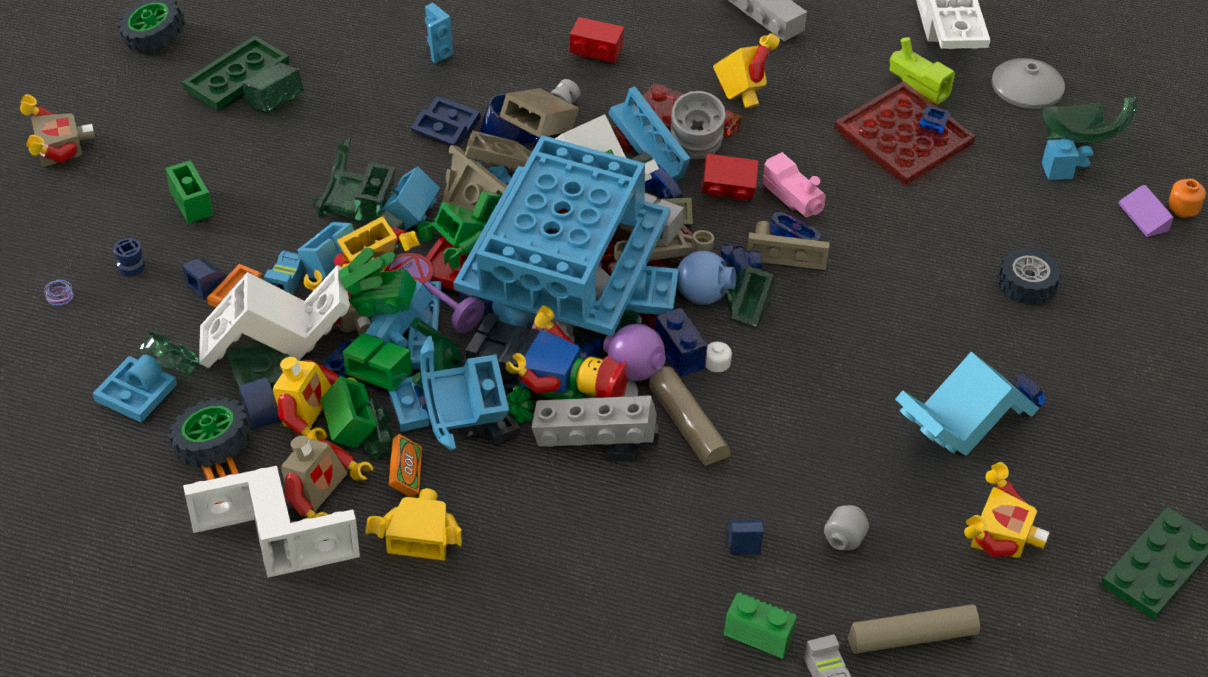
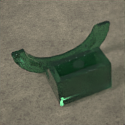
(1085, 121)
(355, 194)

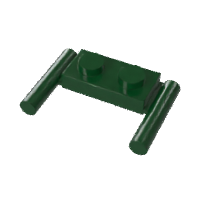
(445, 351)

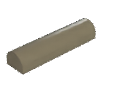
(688, 416)
(914, 629)

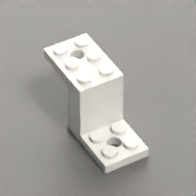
(272, 317)
(283, 544)

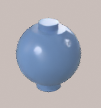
(704, 277)

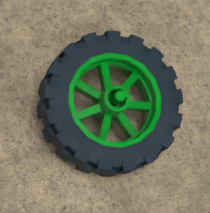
(151, 24)
(219, 428)

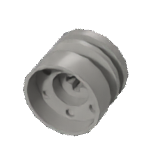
(698, 123)

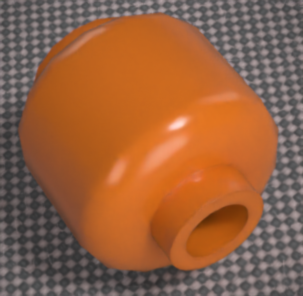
(1186, 198)

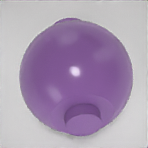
(639, 347)

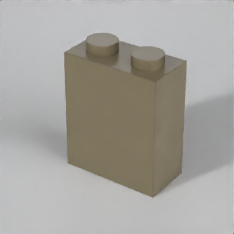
(539, 112)

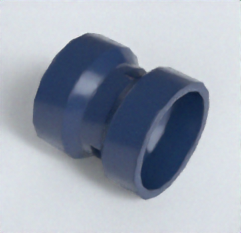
(129, 257)

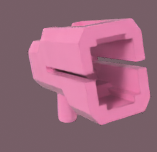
(792, 187)

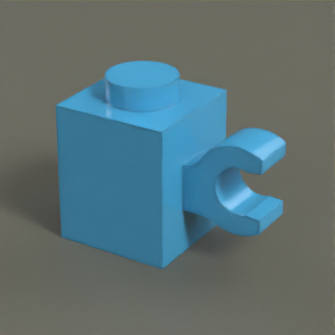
(1063, 157)

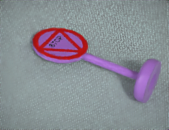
(466, 314)

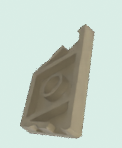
(497, 150)
(468, 180)

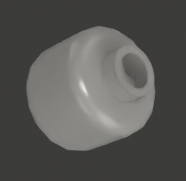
(846, 527)

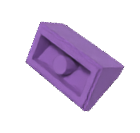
(1146, 211)

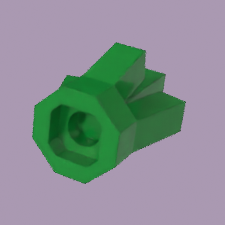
(359, 273)

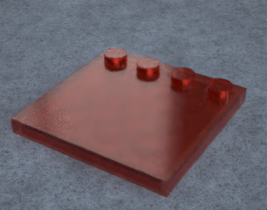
(892, 137)

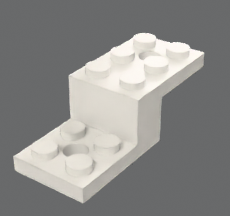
(954, 23)

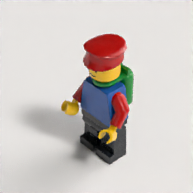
(547, 360)

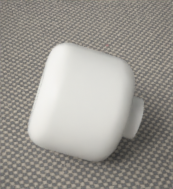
(718, 357)

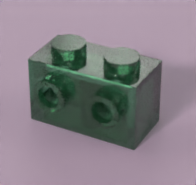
(272, 87)

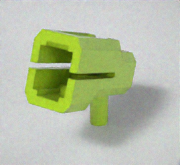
(927, 78)

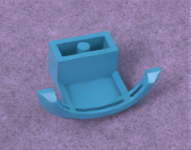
(462, 394)

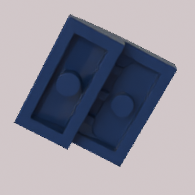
(446, 121)

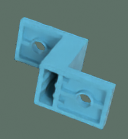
(965, 405)

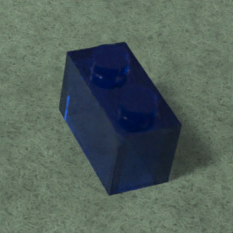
(681, 341)

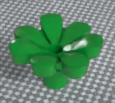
(519, 405)

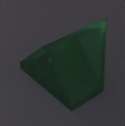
(750, 296)

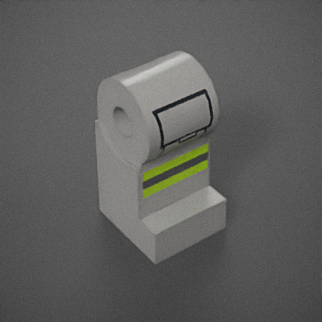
(824, 658)

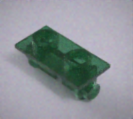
(381, 437)

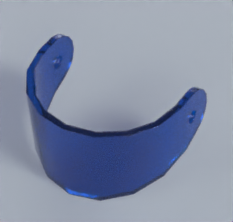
(497, 126)

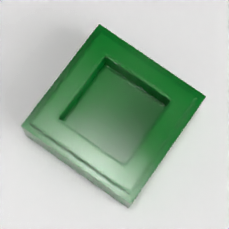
(486, 205)

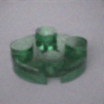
(169, 354)

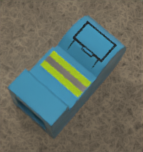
(286, 271)

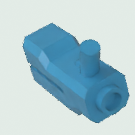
(393, 326)

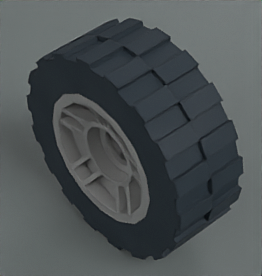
(1029, 276)

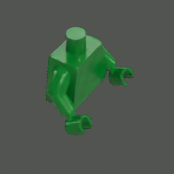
(457, 227)

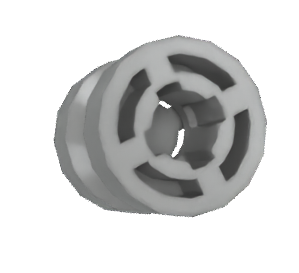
(567, 91)

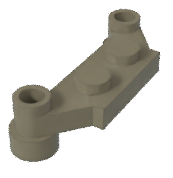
(680, 246)

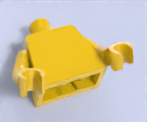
(417, 527)

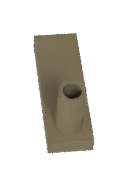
(788, 250)

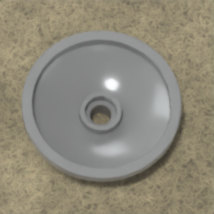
(1028, 83)

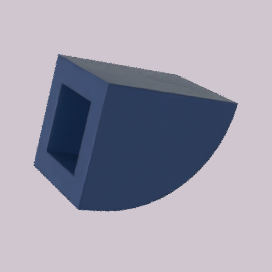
(202, 276)
(259, 403)
(745, 536)

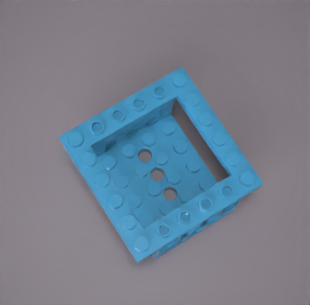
(529, 269)

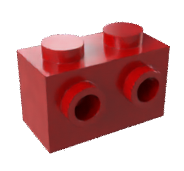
(596, 40)
(729, 177)

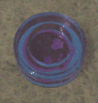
(58, 292)

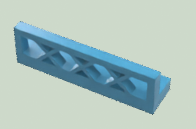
(644, 137)

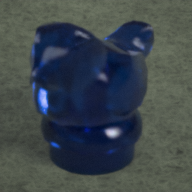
(740, 258)

